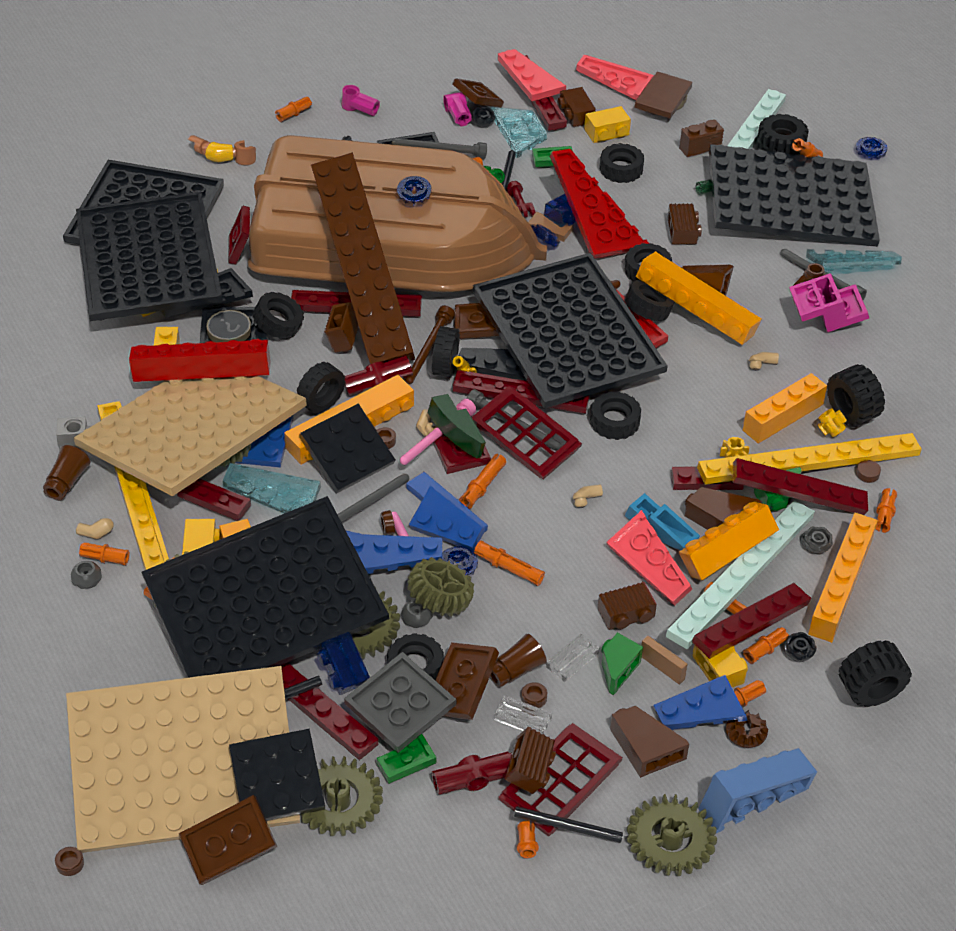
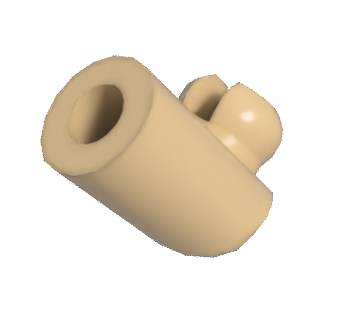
(424, 424)

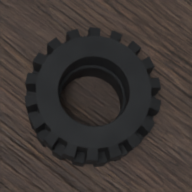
(779, 132)
(856, 394)
(874, 673)

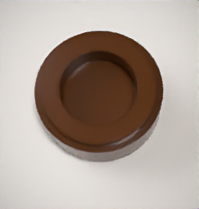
(388, 436)
(868, 471)
(387, 522)
(534, 694)
(69, 861)

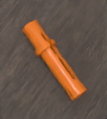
(478, 486)
(501, 559)

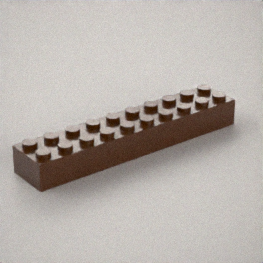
(362, 259)

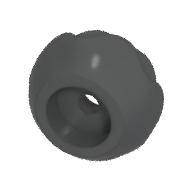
(817, 539)
(86, 574)
(415, 614)

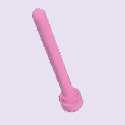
(435, 434)

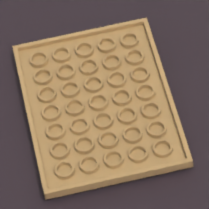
(188, 427)
(160, 753)

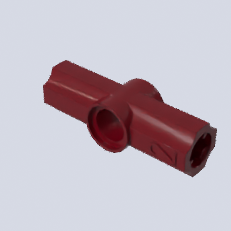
(376, 374)
(471, 773)

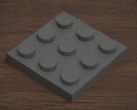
(400, 702)

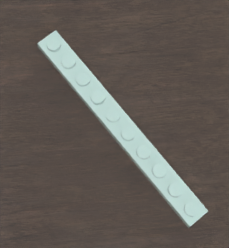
(738, 576)

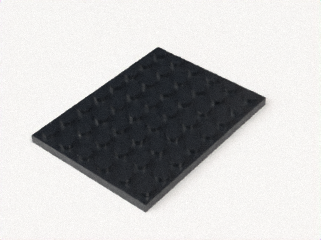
(792, 195)
(147, 256)
(569, 330)
(265, 593)

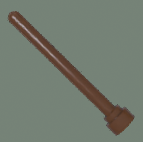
(443, 316)

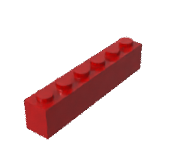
(200, 360)

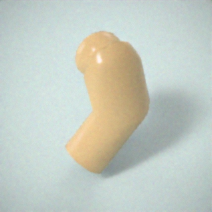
(763, 357)
(586, 492)
(95, 530)

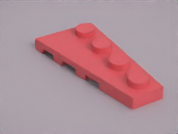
(529, 76)
(618, 77)
(647, 555)

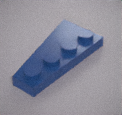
(394, 551)

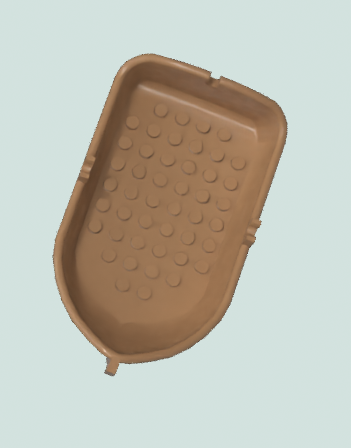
(445, 244)

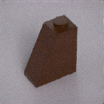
(714, 275)
(711, 507)
(647, 741)

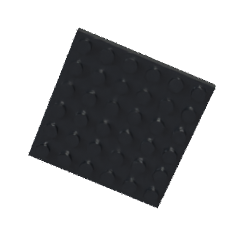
(132, 182)

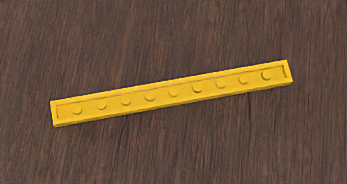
(817, 456)
(139, 508)

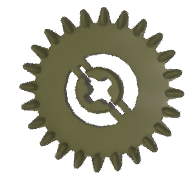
(379, 634)
(345, 776)
(677, 823)

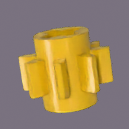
(832, 422)
(734, 447)

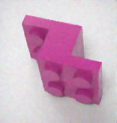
(823, 299)

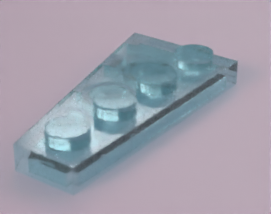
(853, 258)
(271, 488)

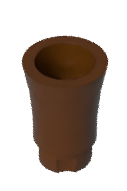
(66, 470)
(518, 660)

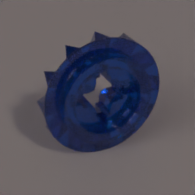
(877, 150)
(406, 185)
(545, 235)
(459, 554)

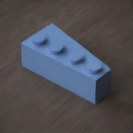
(756, 786)

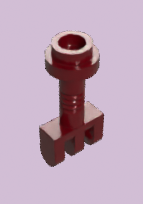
(515, 189)

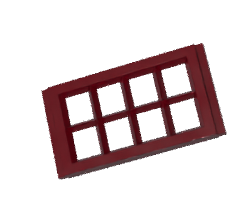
(557, 458)
(592, 746)

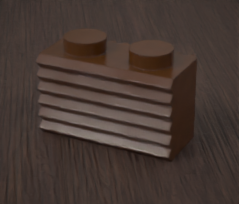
(575, 105)
(697, 138)
(683, 224)
(341, 327)
(627, 606)
(530, 760)

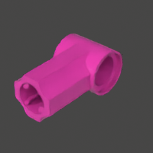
(354, 100)
(457, 106)

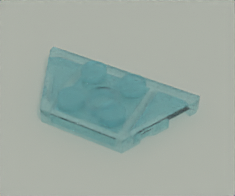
(519, 128)

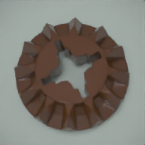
(756, 736)

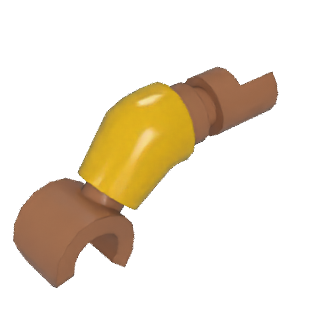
(224, 152)

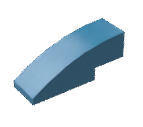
(666, 523)

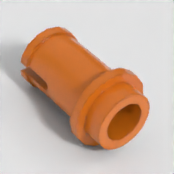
(527, 845)

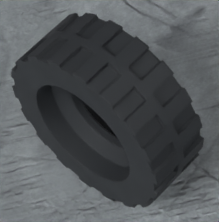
(621, 173)
(637, 255)
(648, 302)
(273, 325)
(445, 350)
(330, 392)
(615, 402)
(421, 645)

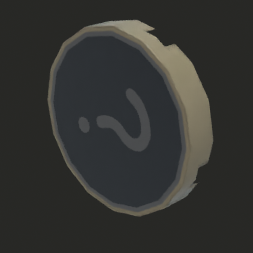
(228, 326)

